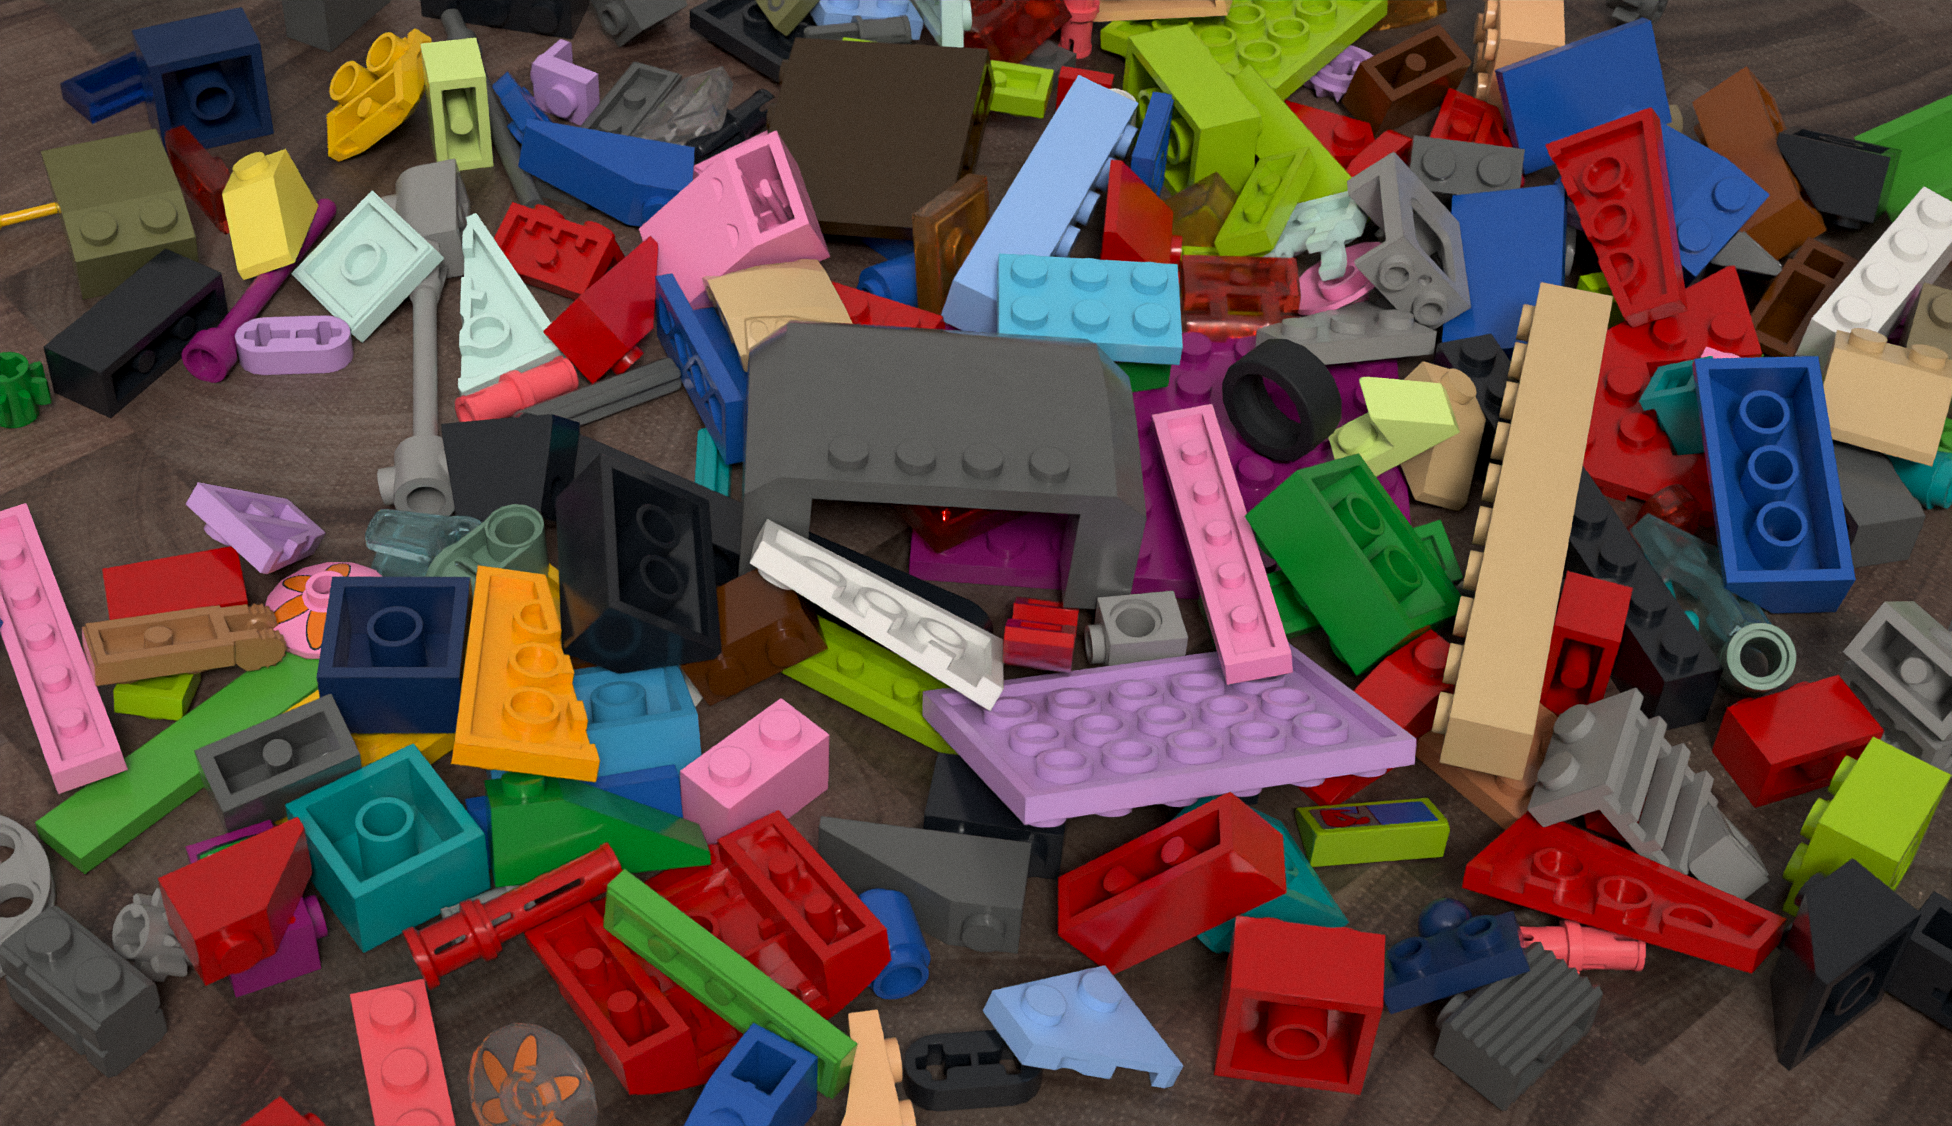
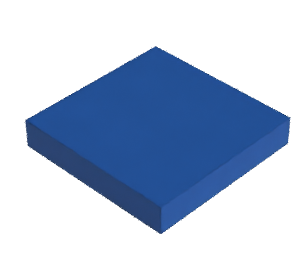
(1152, 144)

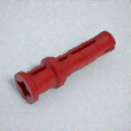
(474, 919)

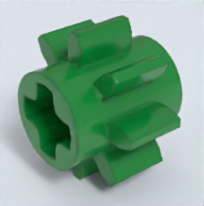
(21, 390)

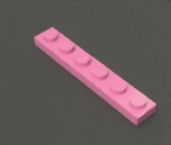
(1221, 546)
(51, 662)

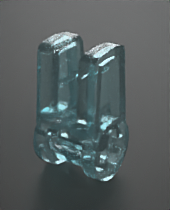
(411, 540)

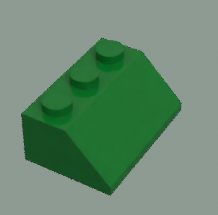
(1354, 560)

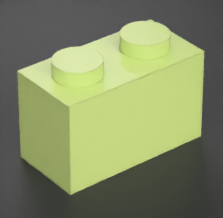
(457, 103)

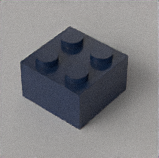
(205, 77)
(396, 652)

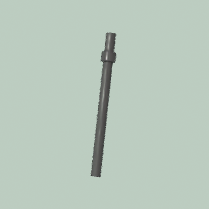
(502, 137)

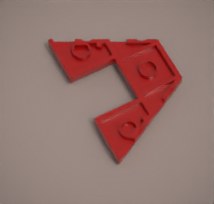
(1624, 443)

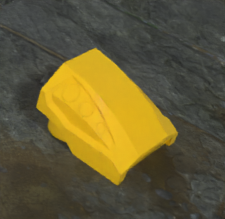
(375, 97)

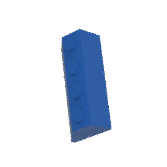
(1774, 482)

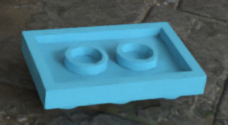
(1116, 304)

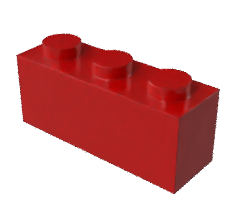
(1171, 884)

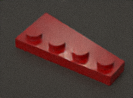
(1627, 212)
(1621, 892)

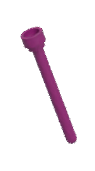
(214, 350)

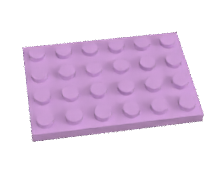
(1163, 736)

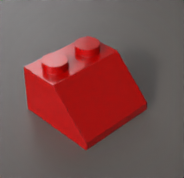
(1137, 221)

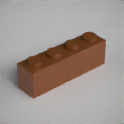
(1743, 125)

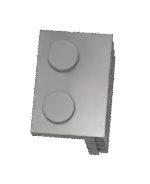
(1605, 762)

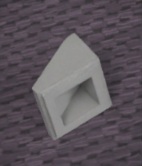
(1725, 856)

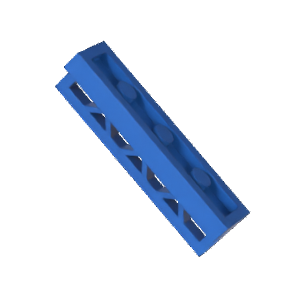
(707, 365)

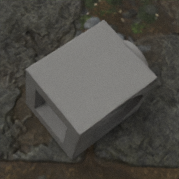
(1135, 629)

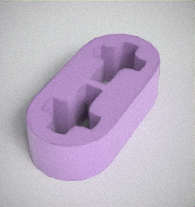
(294, 345)

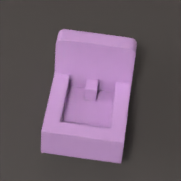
(563, 86)

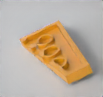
(518, 684)

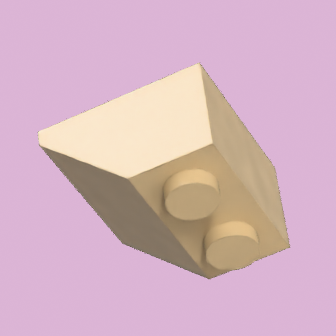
(1887, 394)

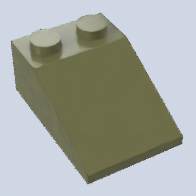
(117, 207)

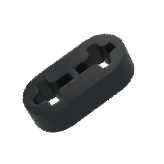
(971, 1071)

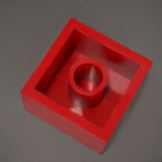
(1300, 1004)

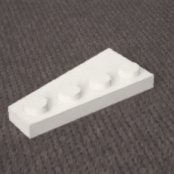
(892, 616)

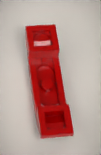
(1040, 635)

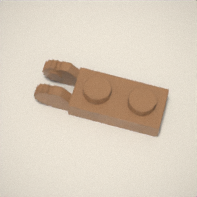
(182, 643)

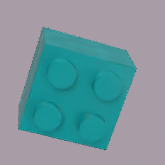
(391, 846)

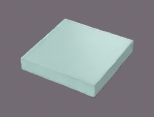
(367, 266)

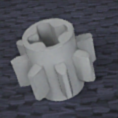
(146, 938)

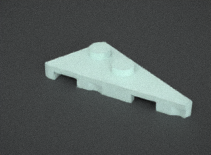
(498, 315)

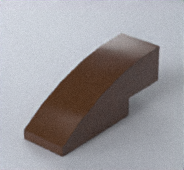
(1798, 295)

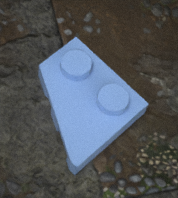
(1080, 1025)

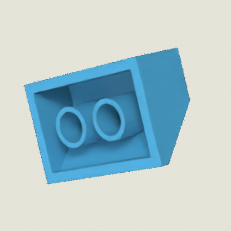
(637, 719)

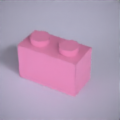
(760, 768)

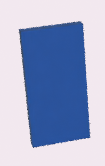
(1509, 248)

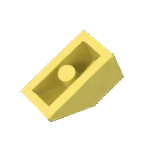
(267, 212)

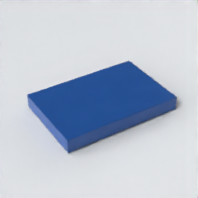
(1581, 88)

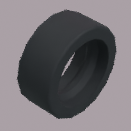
(1305, 382)

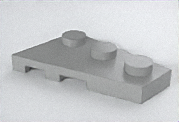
(1355, 334)

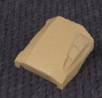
(770, 295)

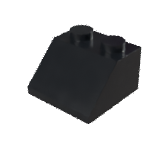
(1841, 174)
(1836, 957)

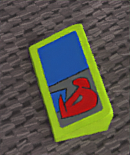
(1372, 832)

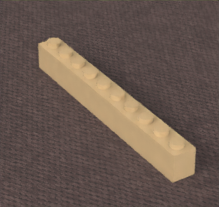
(1523, 535)

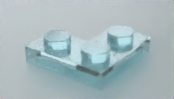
(1698, 569)

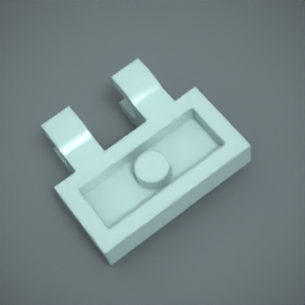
(1323, 227)

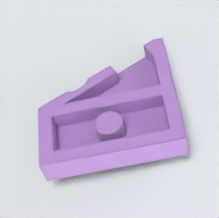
(258, 526)

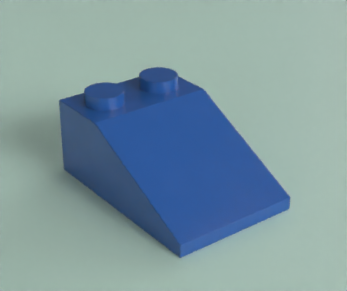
(1708, 198)

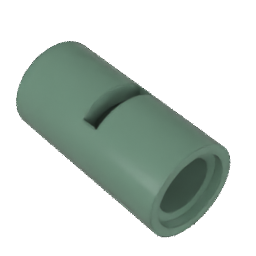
(1773, 644)

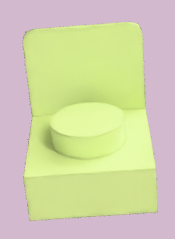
(1399, 423)

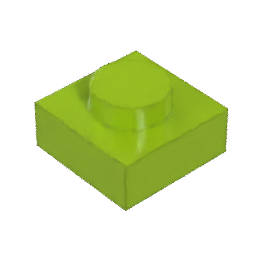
(157, 697)

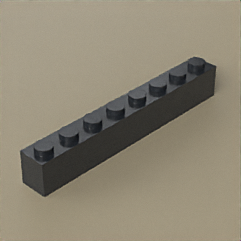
(1659, 643)

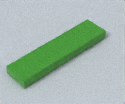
(722, 977)

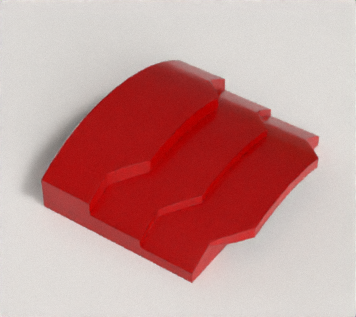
(761, 898)

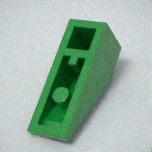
(553, 820)

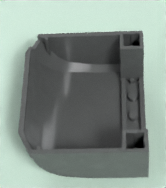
(947, 426)

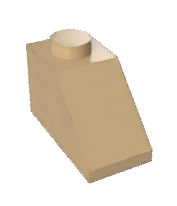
(1446, 470)

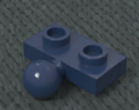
(1452, 955)

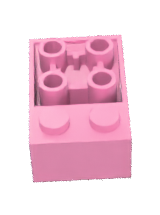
(736, 216)

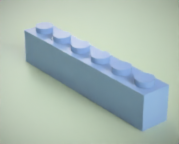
(1046, 197)

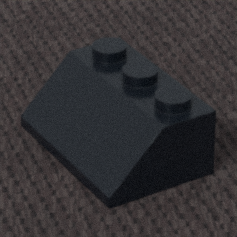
(635, 570)

